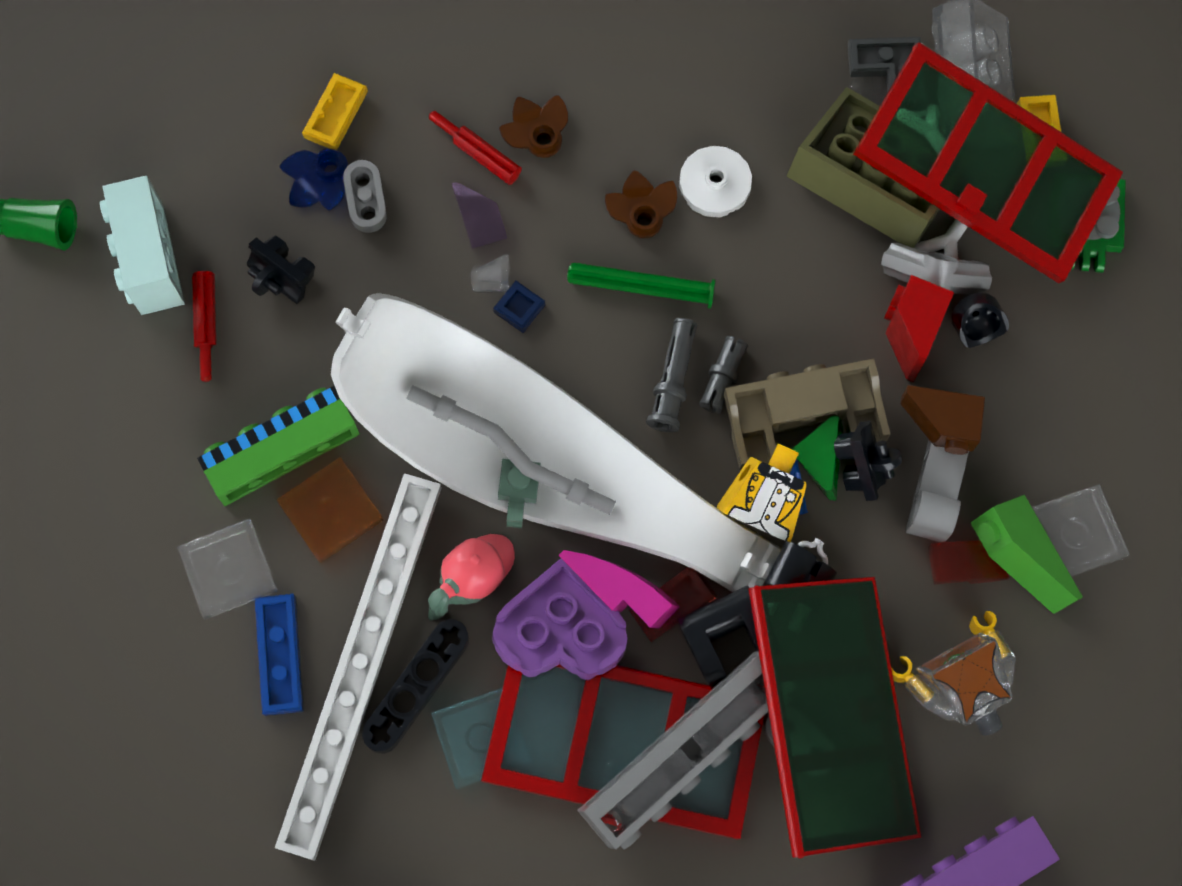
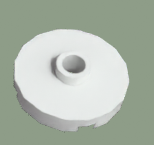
(714, 198)

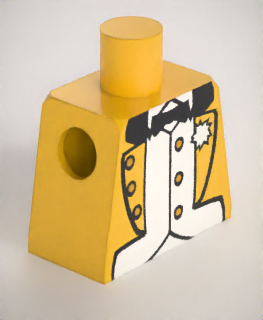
(767, 494)

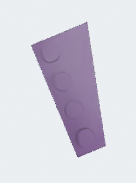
(1005, 860)

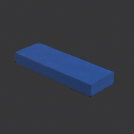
(279, 654)

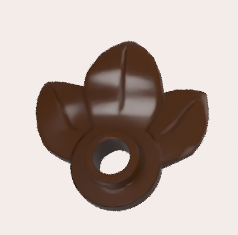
(533, 123)
(640, 201)

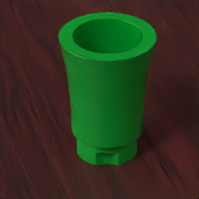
(39, 221)

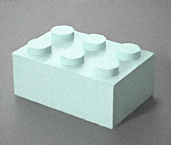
(141, 245)

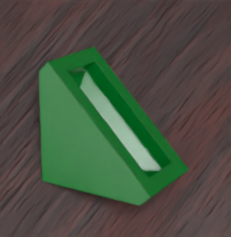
(819, 457)

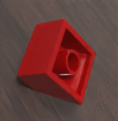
(915, 321)

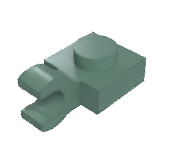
(517, 490)

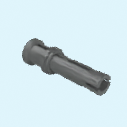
(671, 390)

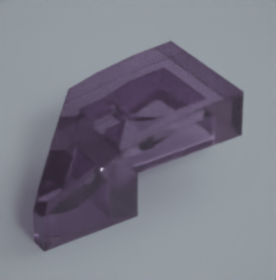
(479, 216)

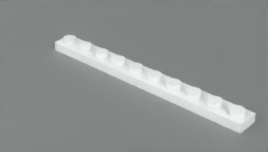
(358, 668)

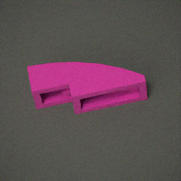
(622, 587)

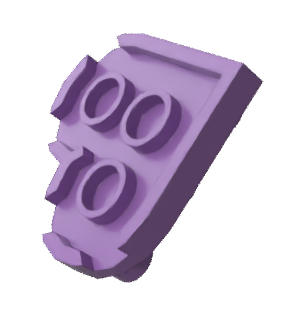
(559, 624)

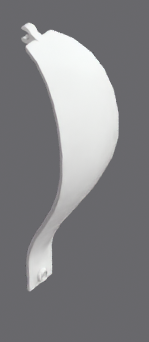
(407, 345)

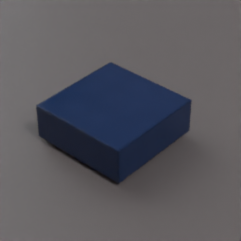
(519, 306)

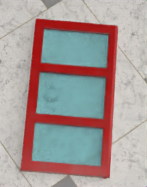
(577, 734)

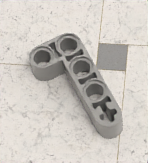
(936, 495)

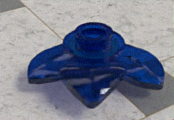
(311, 180)

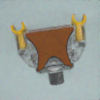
(967, 679)

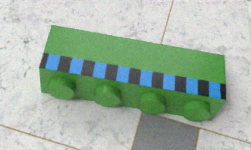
(278, 445)

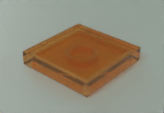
(330, 510)

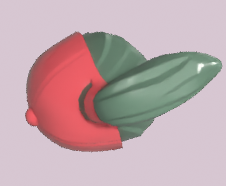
(471, 572)

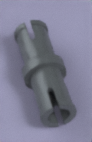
(723, 374)

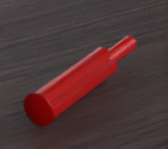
(479, 149)
(204, 319)

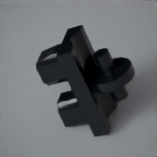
(275, 273)
(873, 460)

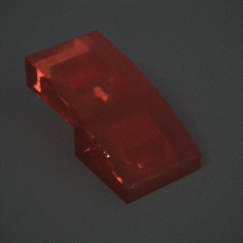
(963, 562)

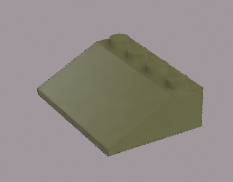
(832, 171)

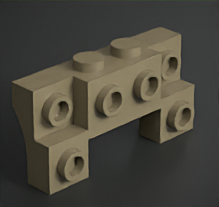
(803, 401)

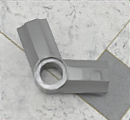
(940, 269)

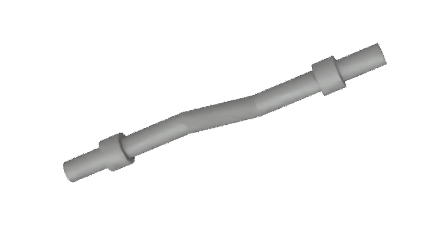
(445, 409)

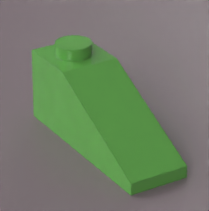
(1024, 550)

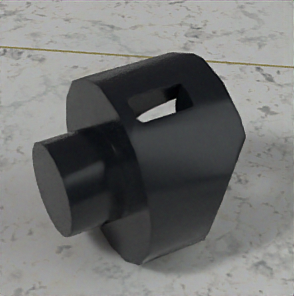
(979, 319)

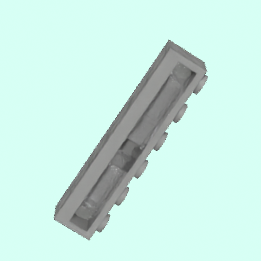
(679, 757)

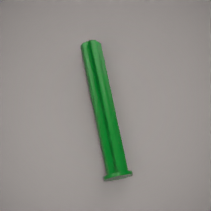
(641, 283)

